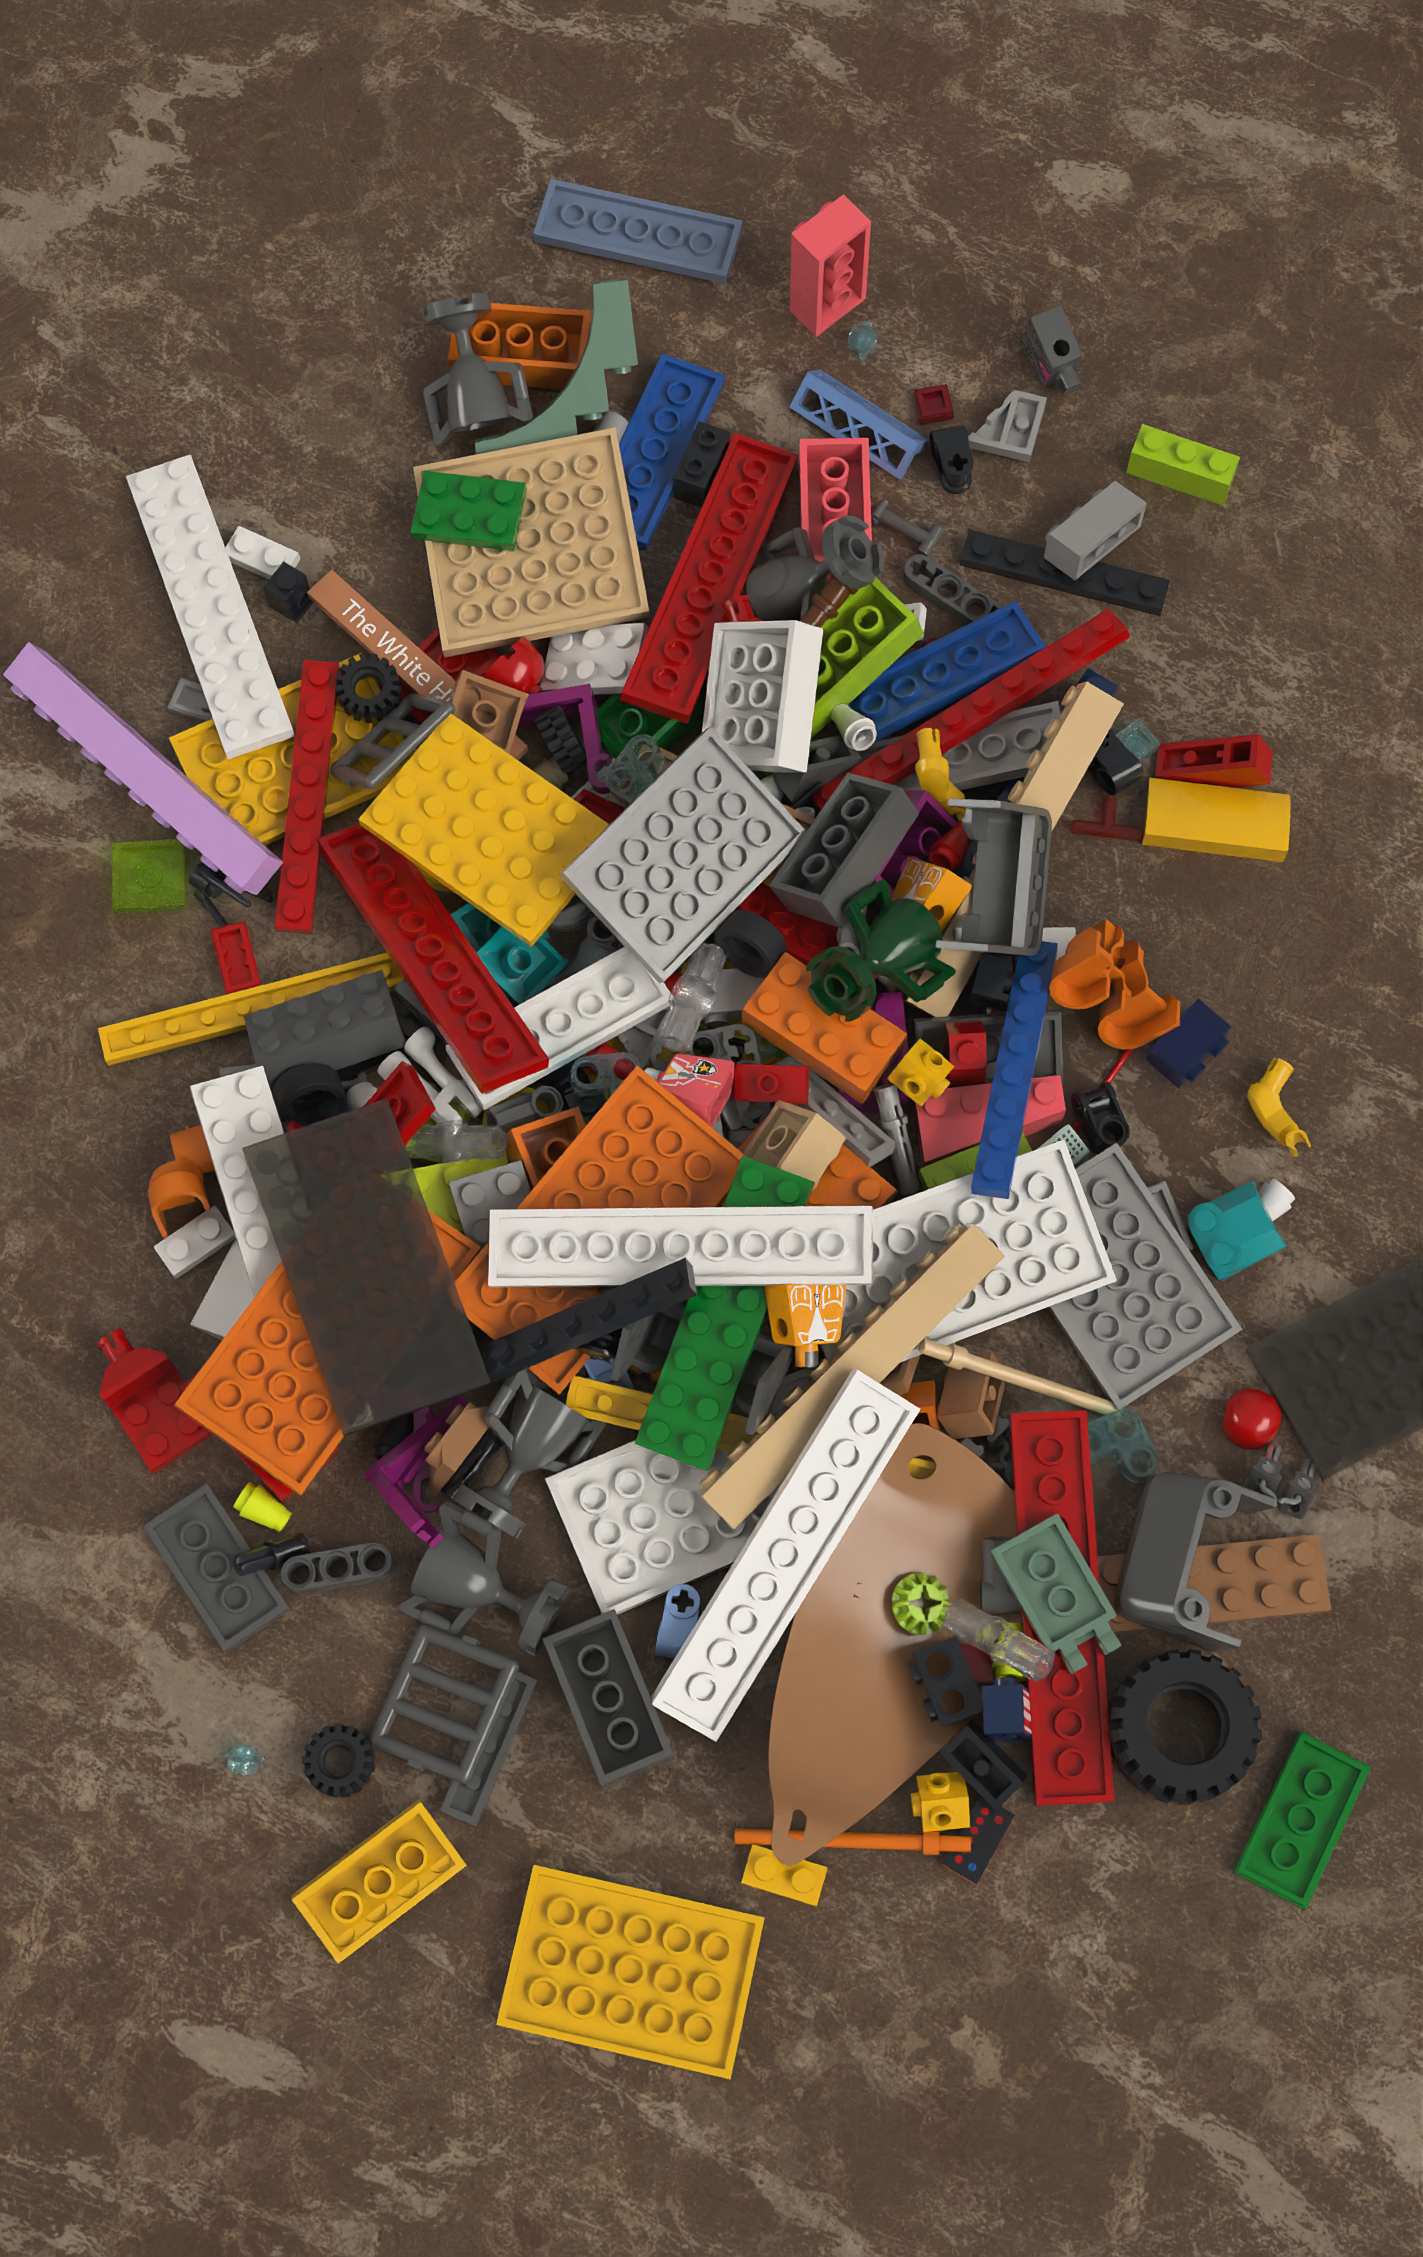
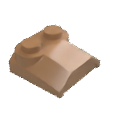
(488, 708)
(450, 1450)

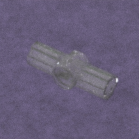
(692, 997)
(457, 1142)
(1013, 1650)

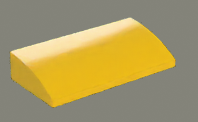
(1217, 820)
(378, 1881)

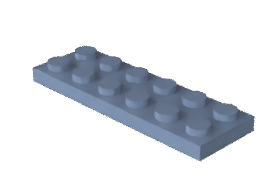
(638, 231)

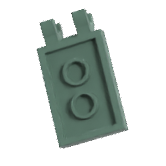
(1057, 1591)

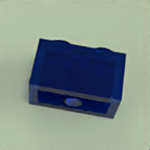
(1184, 1049)

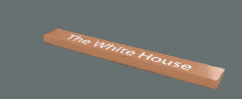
(382, 638)

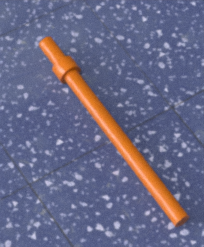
(929, 1842)

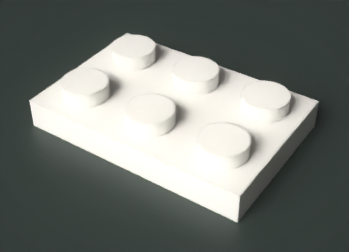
(594, 657)

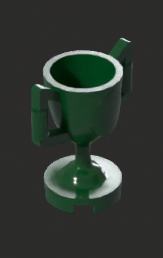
(894, 944)

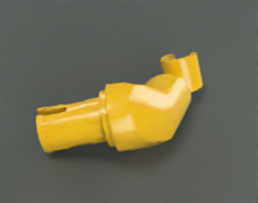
(934, 772)
(1268, 1108)

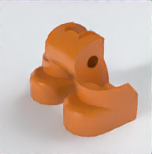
(1103, 960)
(182, 1179)

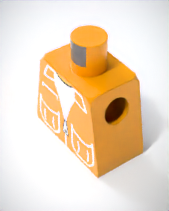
(932, 887)
(805, 1317)

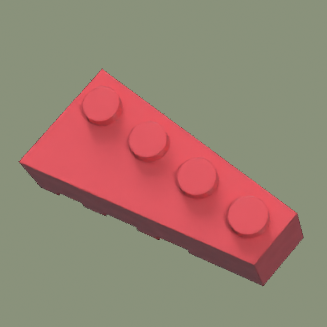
(959, 1114)

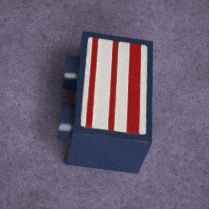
(1006, 1711)

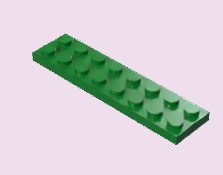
(715, 1339)

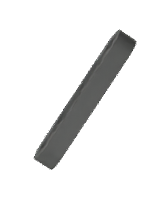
(954, 605)

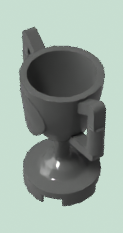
(472, 386)
(785, 585)
(533, 1439)
(468, 1578)

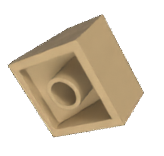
(796, 1141)

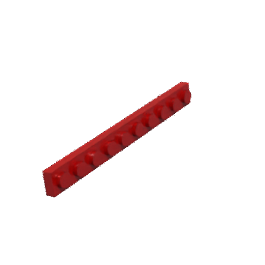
(992, 700)

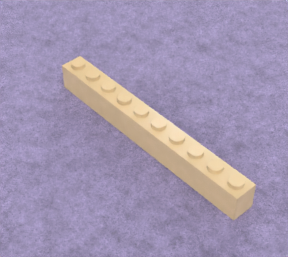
(1048, 785)
(874, 1350)

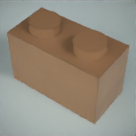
(970, 1401)

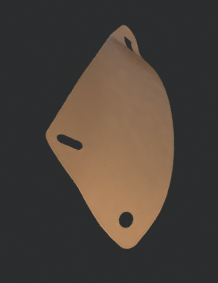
(845, 1700)

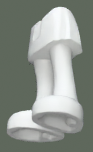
(421, 1050)

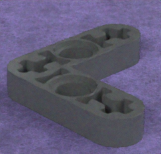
(724, 1051)

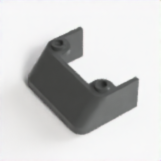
(1007, 879)
(650, 1339)
(1163, 1550)

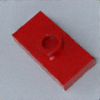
(235, 957)
(771, 1083)

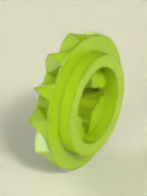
(910, 1616)

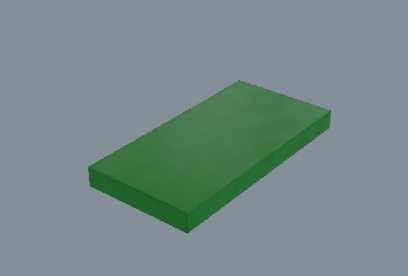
(1301, 1820)

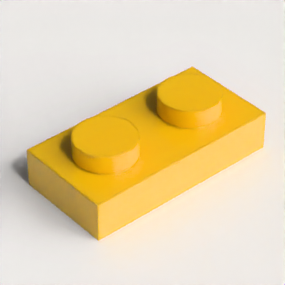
(797, 1882)

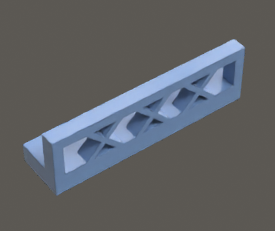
(864, 411)

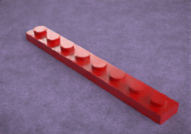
(307, 797)

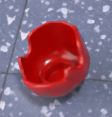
(1251, 1418)

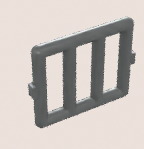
(391, 757)
(476, 1737)

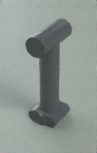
(926, 539)

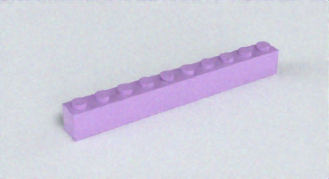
(143, 769)

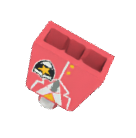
(698, 1083)

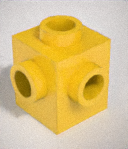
(921, 1073)
(941, 1802)

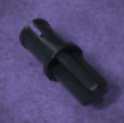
(270, 1554)

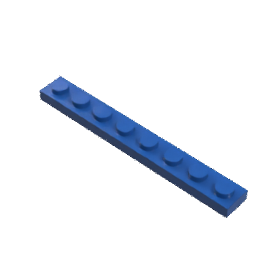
(1013, 1074)

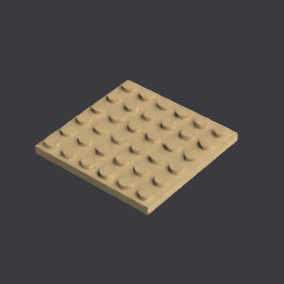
(572, 552)

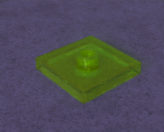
(148, 876)

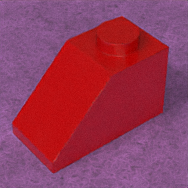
(967, 1052)

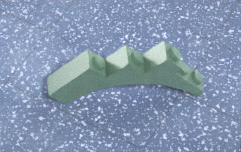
(608, 347)

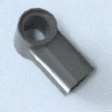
(524, 1109)
(994, 1591)

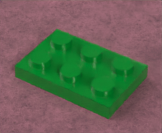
(468, 510)

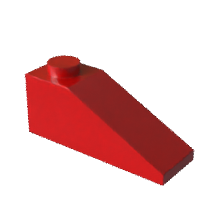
(1217, 761)

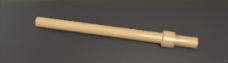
(958, 1358)

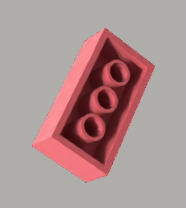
(829, 264)
(833, 485)

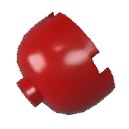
(519, 669)

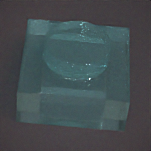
(1139, 740)

